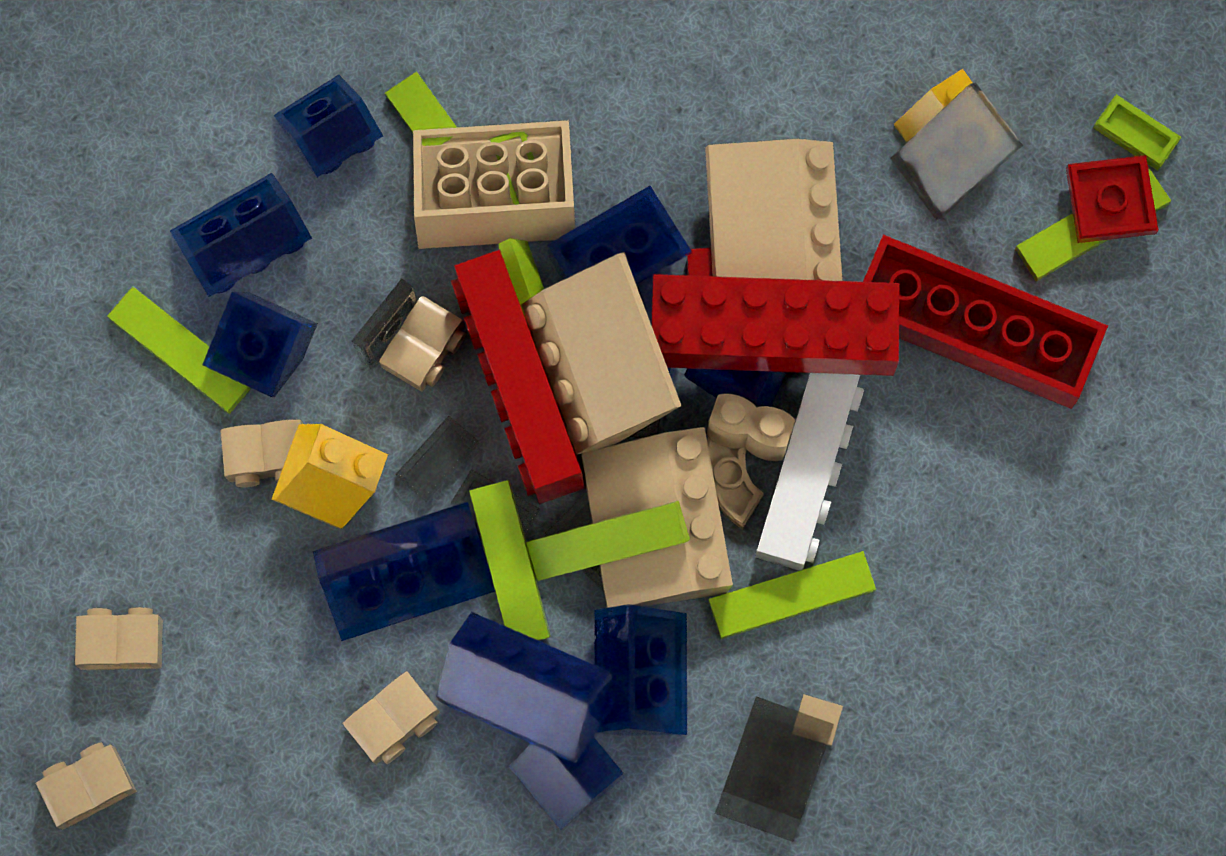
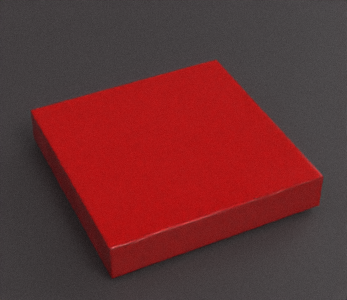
(1112, 199)

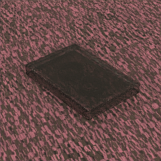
(956, 151)
(774, 769)

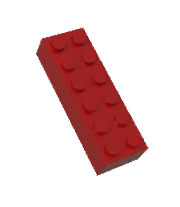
(988, 323)
(777, 324)
(521, 382)

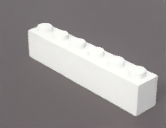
(809, 469)

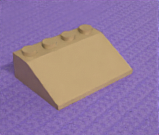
(466, 193)
(773, 210)
(600, 355)
(649, 475)

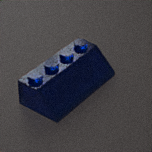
(403, 571)
(525, 687)

